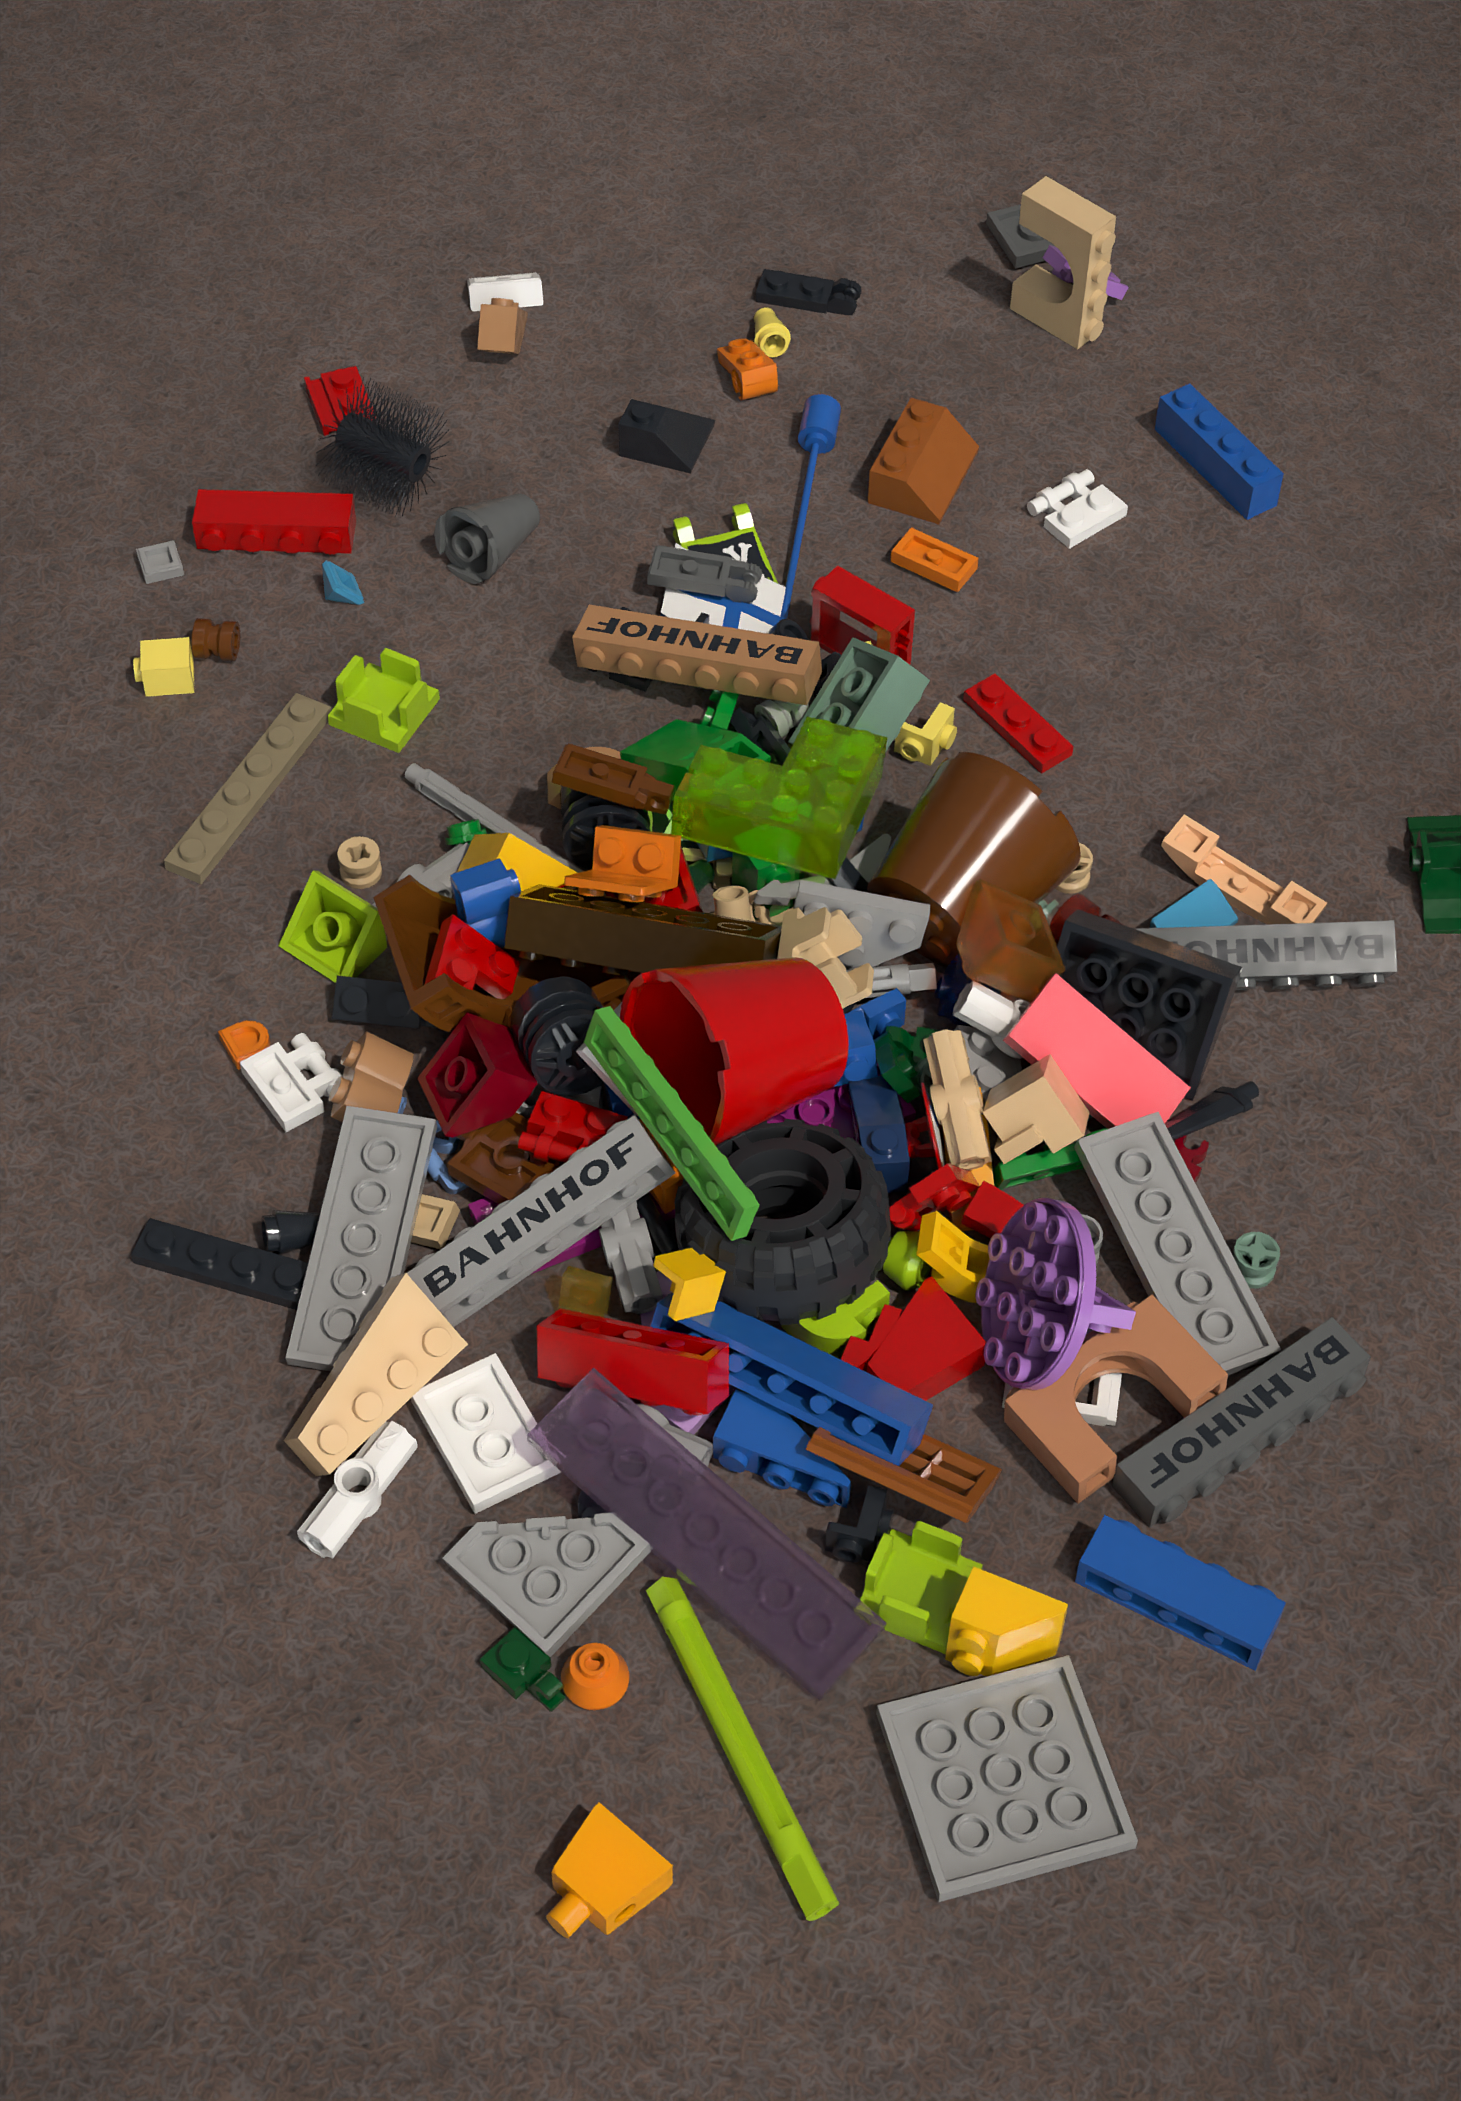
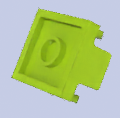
(382, 701)
(918, 1583)

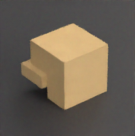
(1033, 1108)

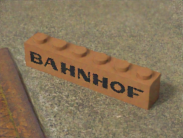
(698, 654)

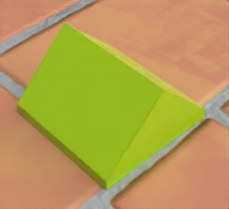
(334, 929)

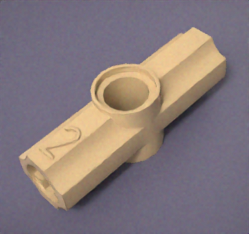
(957, 1099)

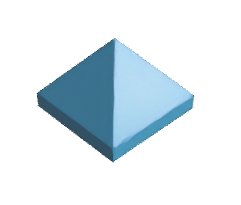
(340, 585)

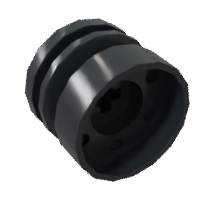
(585, 812)
(550, 1028)

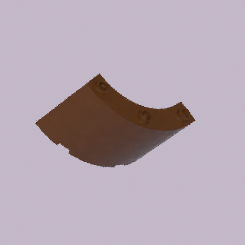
(412, 925)

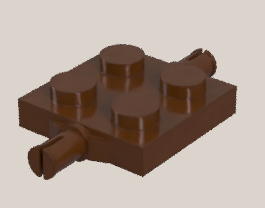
(495, 1164)

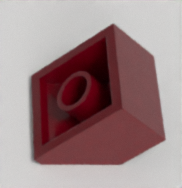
(476, 1077)

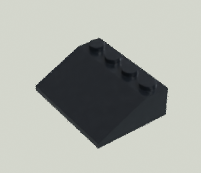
(1151, 989)

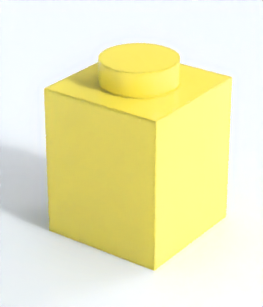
(165, 666)

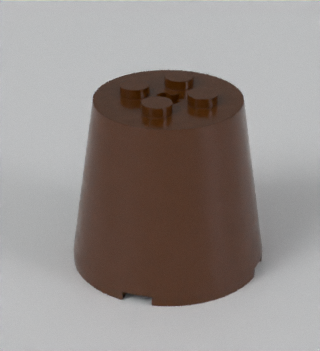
(973, 826)

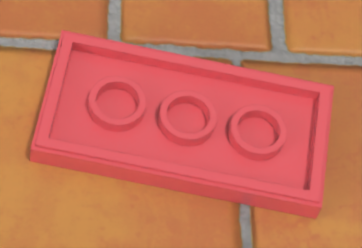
(1099, 1059)

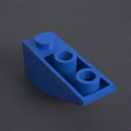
(774, 1446)

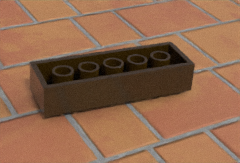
(629, 933)

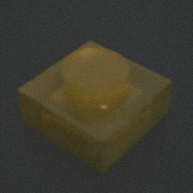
(585, 1292)

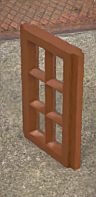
(930, 1462)

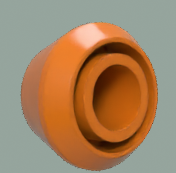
(595, 1677)

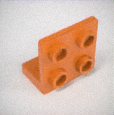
(630, 864)

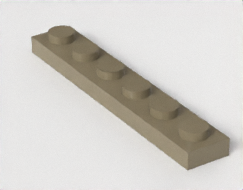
(247, 789)

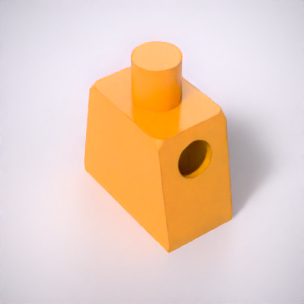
(605, 1875)

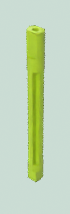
(743, 1750)

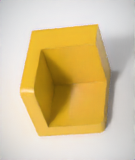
(694, 1282)

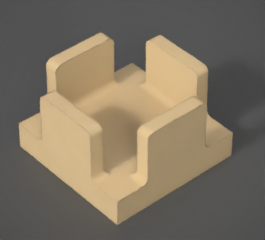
(820, 940)

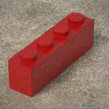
(274, 521)
(635, 1358)

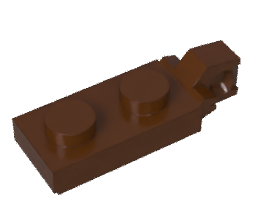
(611, 779)

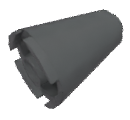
(485, 534)

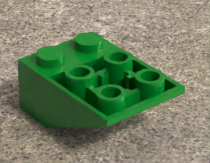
(673, 747)

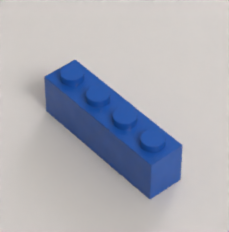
(1218, 451)
(1180, 1591)

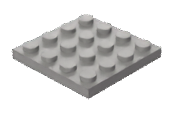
(1005, 1778)

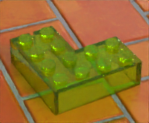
(789, 812)

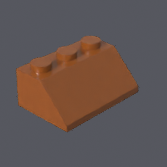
(922, 462)

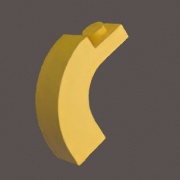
(954, 1257)

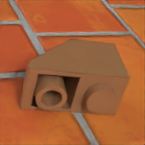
(501, 326)

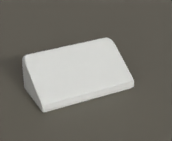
(521, 288)

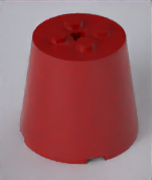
(740, 1037)

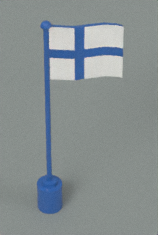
(772, 604)

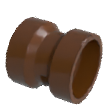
(219, 640)

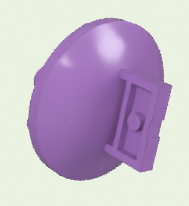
(1042, 1295)

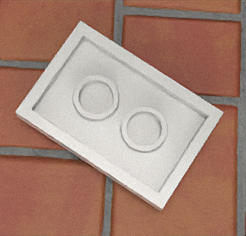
(483, 1432)

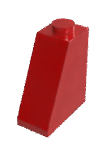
(928, 1345)

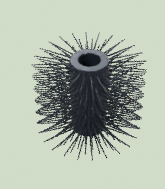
(382, 447)

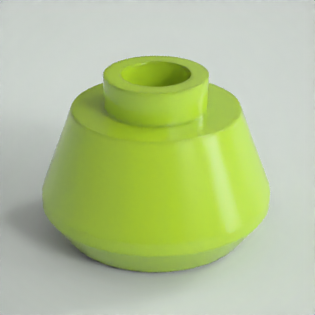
(902, 1262)

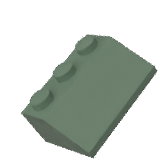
(868, 692)

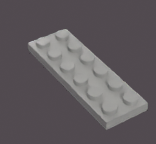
(360, 1229)
(1176, 1240)

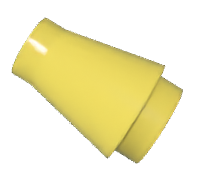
(770, 333)

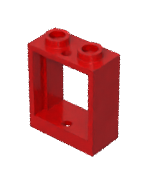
(864, 603)

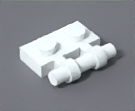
(1082, 517)
(282, 1085)

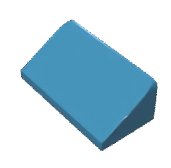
(1199, 908)

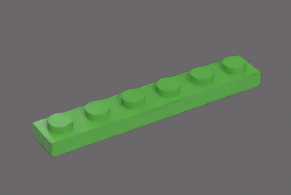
(671, 1123)

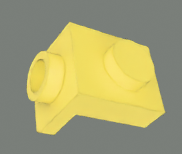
(926, 743)

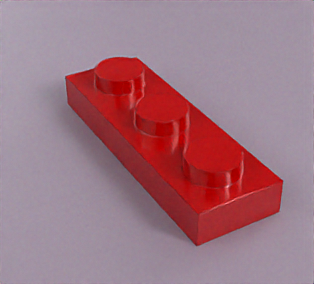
(1018, 723)

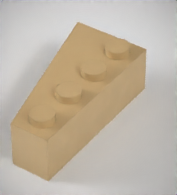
(384, 1366)

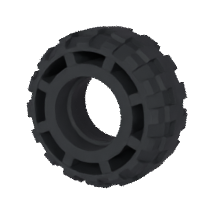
(805, 1261)

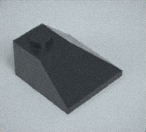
(662, 435)

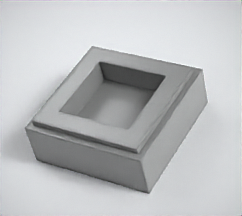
(160, 562)

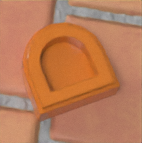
(244, 1040)

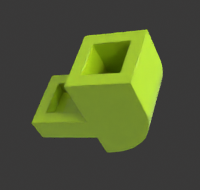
(853, 1319)

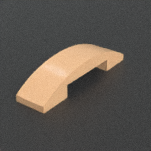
(1244, 888)

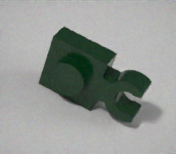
(897, 1067)

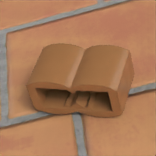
(371, 1076)

